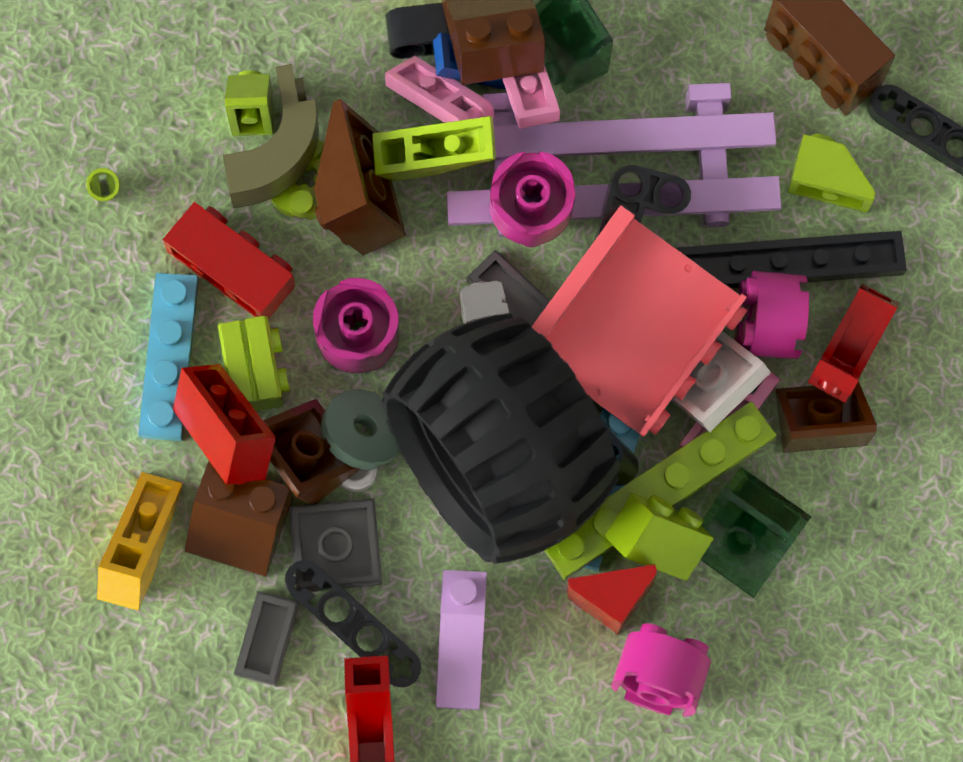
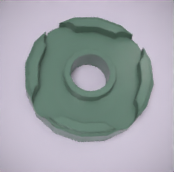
(349, 445)

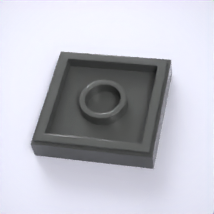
(338, 540)

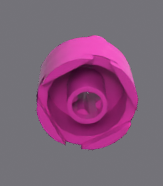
(532, 175)
(340, 309)
(774, 315)
(662, 670)

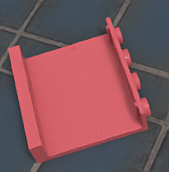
(637, 322)

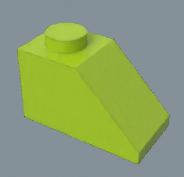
(249, 103)
(829, 174)

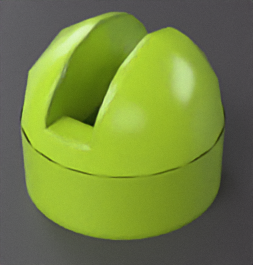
(94, 186)

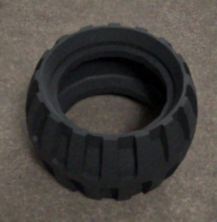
(501, 437)

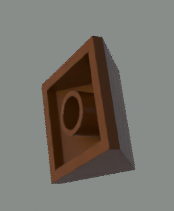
(820, 422)
(304, 455)

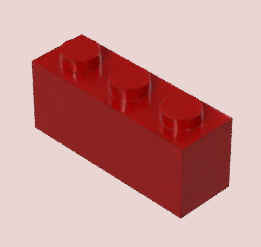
(230, 261)
(223, 424)

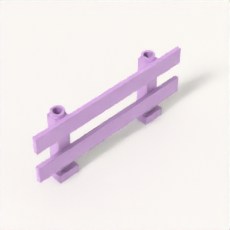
(706, 131)

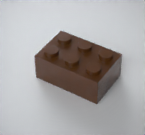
(830, 49)

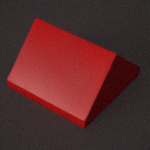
(613, 594)

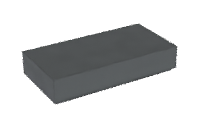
(521, 295)
(266, 639)

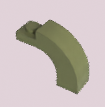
(280, 162)

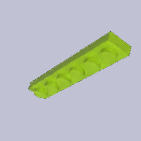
(671, 480)

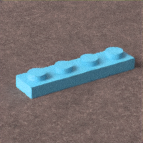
(167, 353)

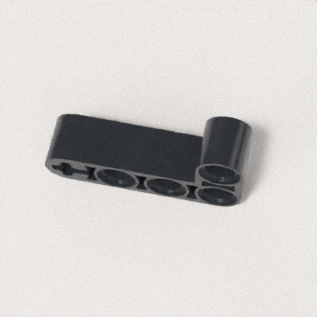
(646, 198)

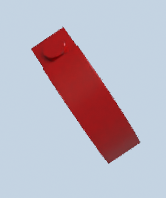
(853, 343)
(369, 709)

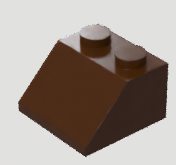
(238, 521)

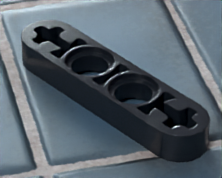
(932, 144)
(357, 619)

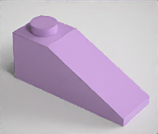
(461, 639)

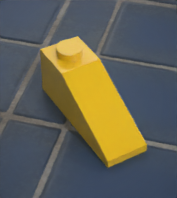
(138, 542)

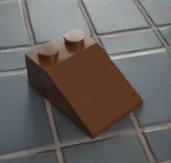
(495, 38)
(348, 193)

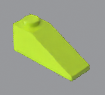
(433, 148)

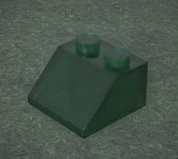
(575, 43)
(750, 531)

